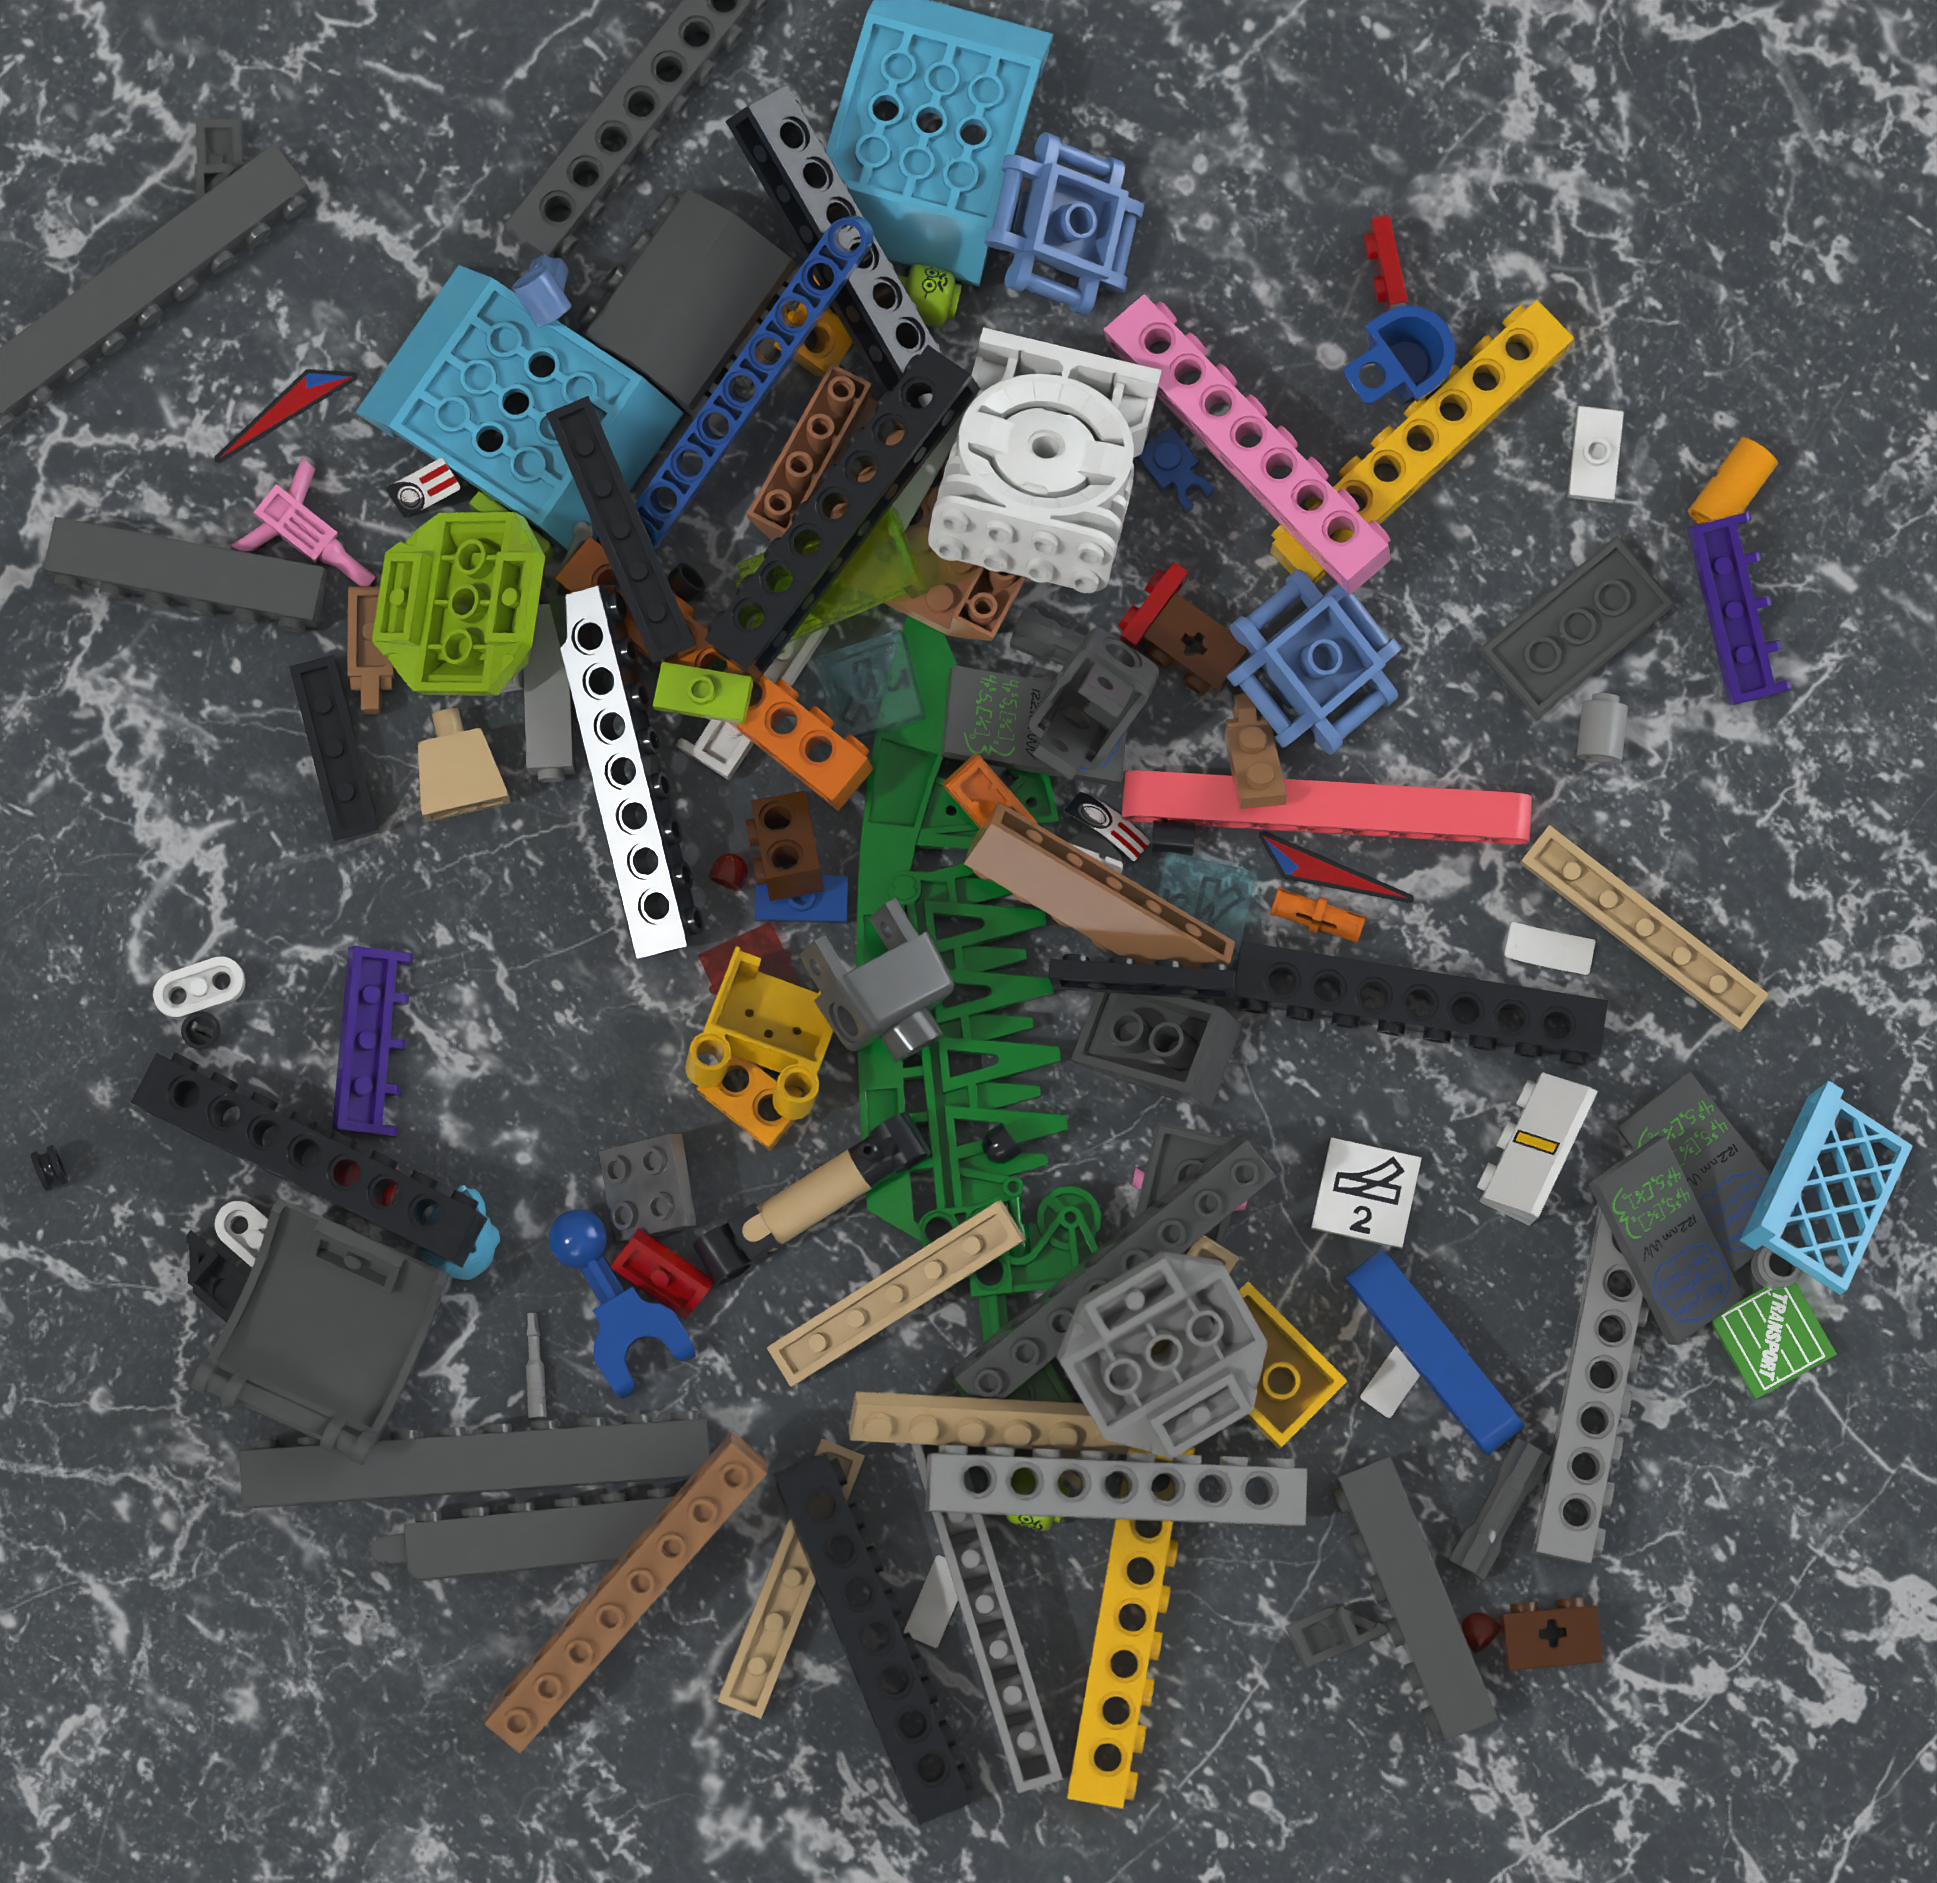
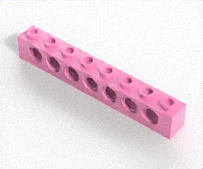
(1346, 562)

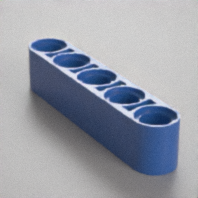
(1434, 1352)

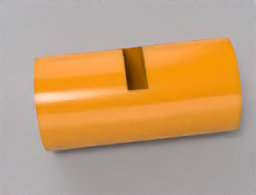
(1735, 483)

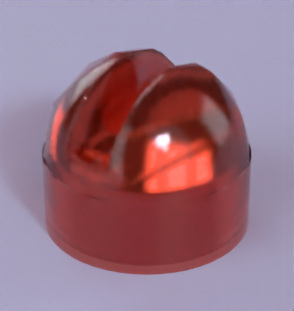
(729, 871)
(1480, 1630)

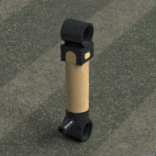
(765, 1228)

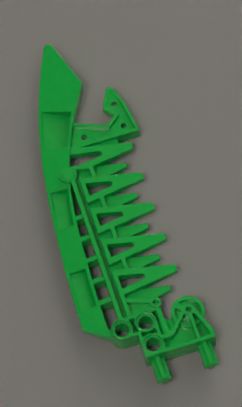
(905, 813)

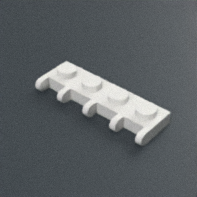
(722, 745)

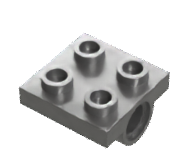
(648, 1187)

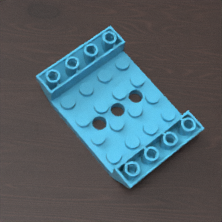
(923, 190)
(465, 363)

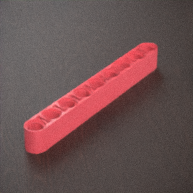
(1333, 808)

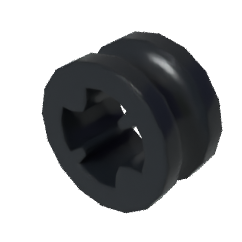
(49, 1167)

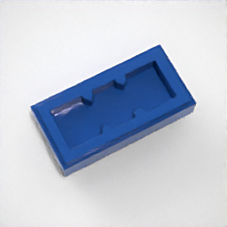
(819, 907)

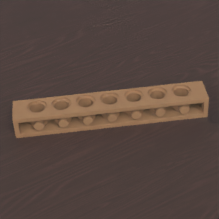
(626, 1592)

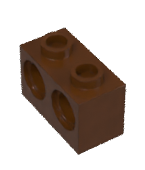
(785, 846)

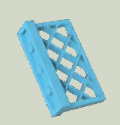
(1790, 1177)

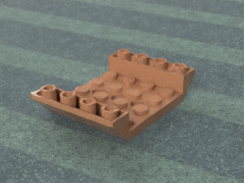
(962, 596)

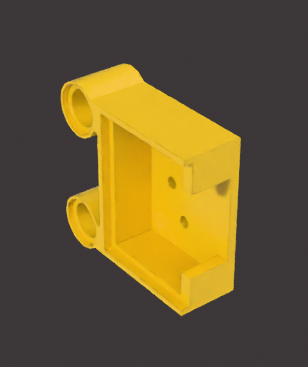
(766, 1025)

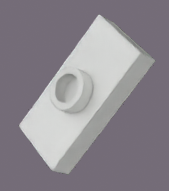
(1595, 454)

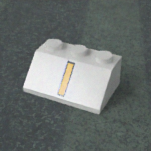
(1535, 1146)

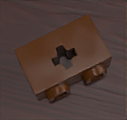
(1186, 623)
(1578, 1643)

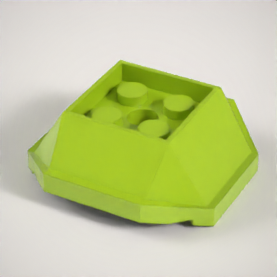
(460, 603)

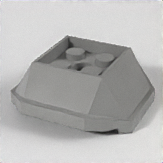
(1190, 1388)

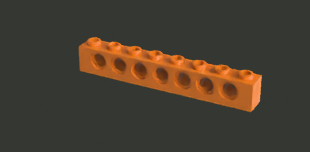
(831, 779)

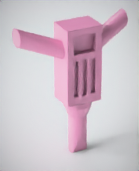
(287, 517)

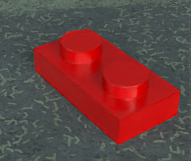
(1382, 248)
(1161, 589)
(662, 1273)

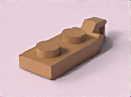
(366, 665)
(1253, 757)

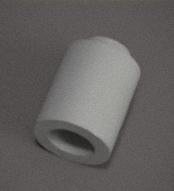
(1602, 729)

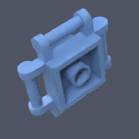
(1065, 223)
(1315, 662)

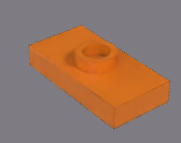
(980, 789)

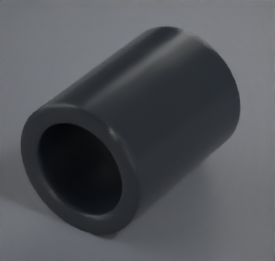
(1173, 837)

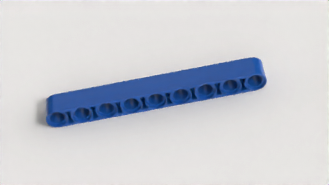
(762, 373)

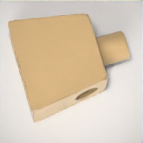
(457, 770)

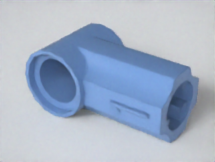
(543, 290)

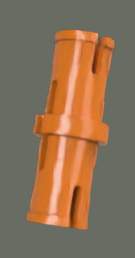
(1318, 915)

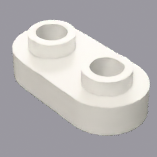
(199, 984)
(245, 1244)

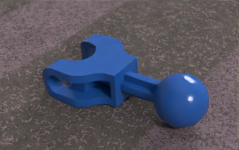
(579, 1242)

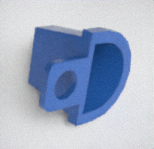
(1411, 352)

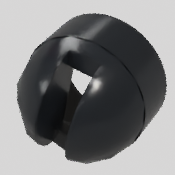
(686, 582)
(196, 1038)
(999, 1145)

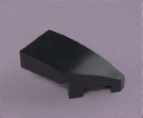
(213, 1277)

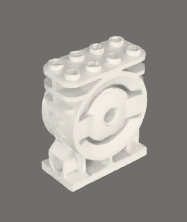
(1061, 456)

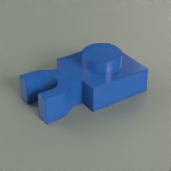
(1171, 463)

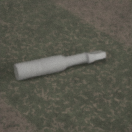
(535, 1371)

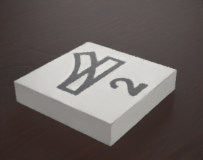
(1366, 1193)

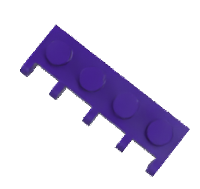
(1733, 609)
(367, 1041)

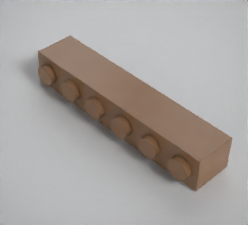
(1090, 895)

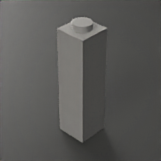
(548, 705)

